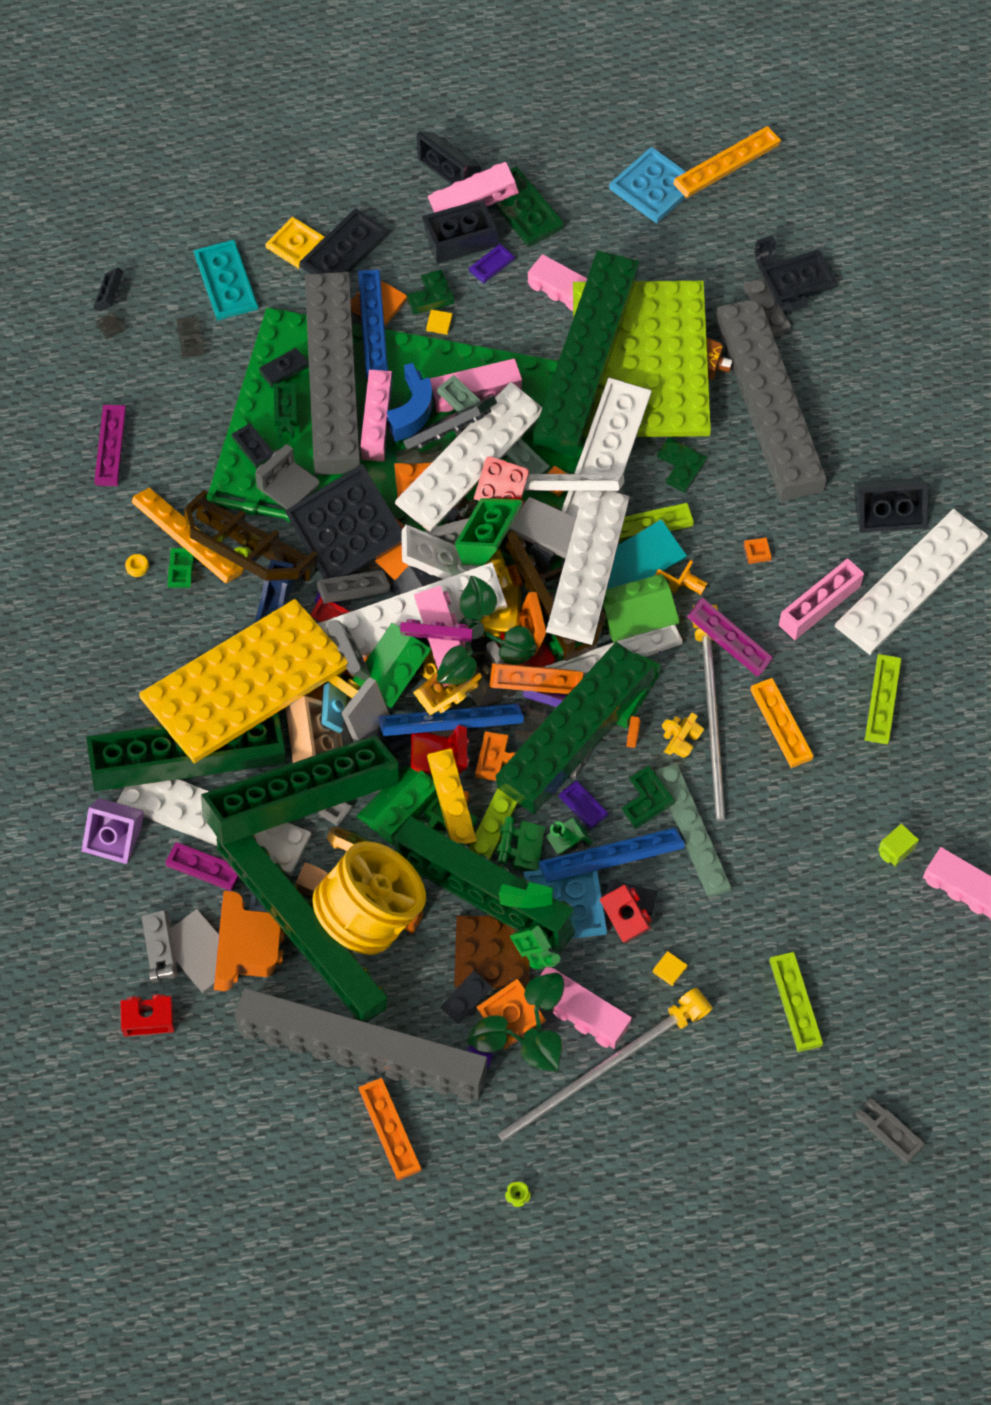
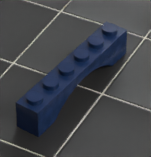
(275, 592)

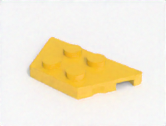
(505, 618)

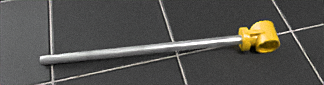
(700, 636)
(692, 1006)

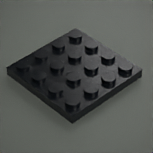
(346, 524)

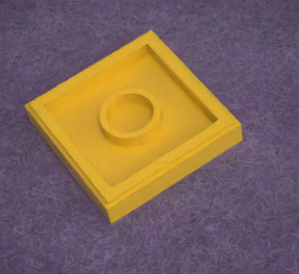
(294, 241)

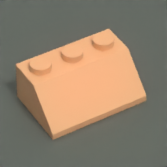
(306, 732)

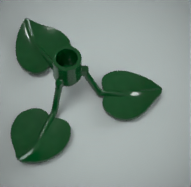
(479, 600)
(540, 1047)

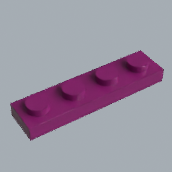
(110, 445)
(729, 637)

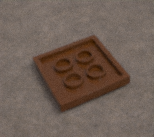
(487, 949)

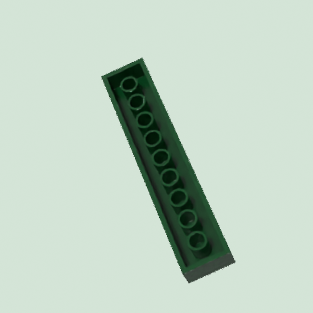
(586, 354)

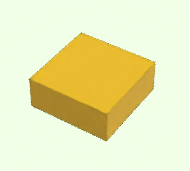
(439, 322)
(670, 968)

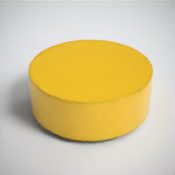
(137, 565)

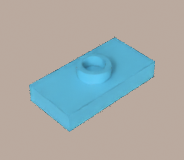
(333, 704)

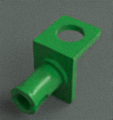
(567, 835)

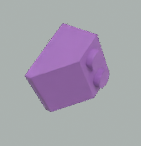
(112, 830)

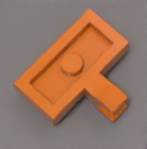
(492, 755)

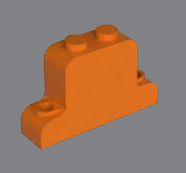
(245, 943)

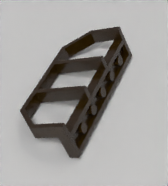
(249, 536)
(537, 583)

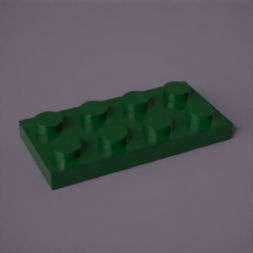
(528, 212)

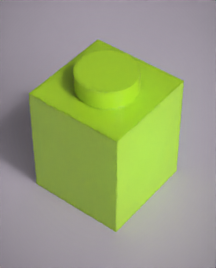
(897, 845)

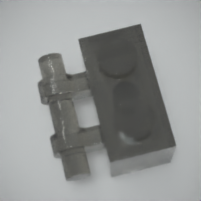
(484, 694)

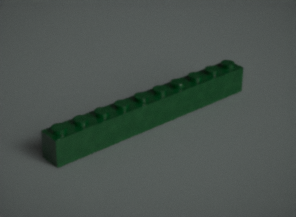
(298, 920)

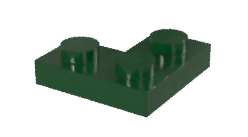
(436, 293)
(686, 463)
(652, 798)

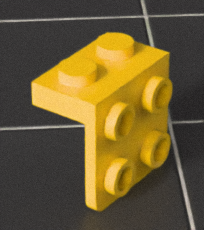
(438, 698)

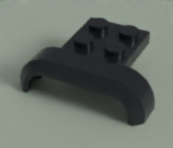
(792, 278)

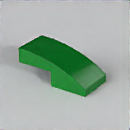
(180, 568)
(533, 897)

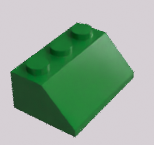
(486, 530)
(394, 663)
(395, 804)

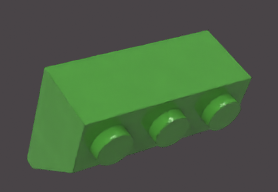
(639, 607)

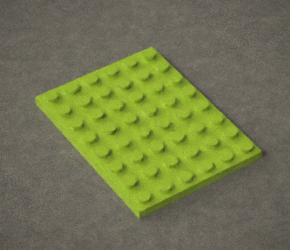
(663, 352)

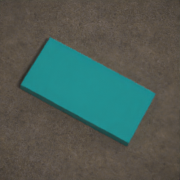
(225, 280)
(644, 555)

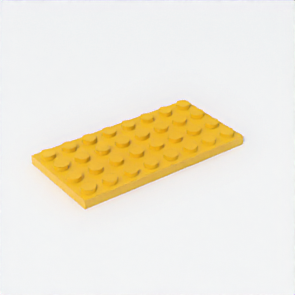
(244, 680)

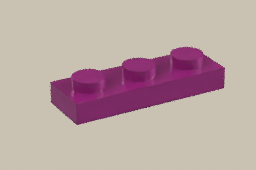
(436, 630)
(202, 866)

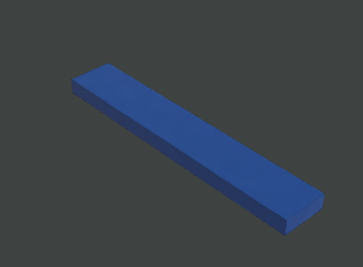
(372, 321)
(450, 719)
(611, 855)

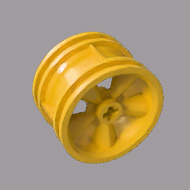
(369, 898)

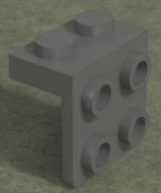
(284, 479)

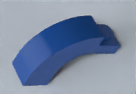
(413, 415)

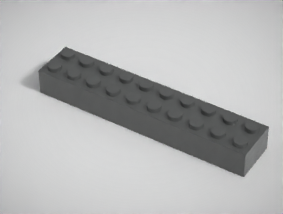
(332, 373)
(770, 400)
(361, 1045)

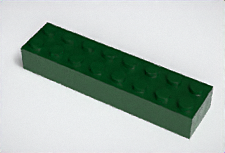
(574, 727)
(154, 756)
(299, 789)
(479, 881)

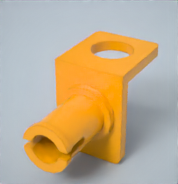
(686, 579)

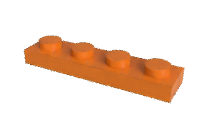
(534, 678)
(389, 1129)

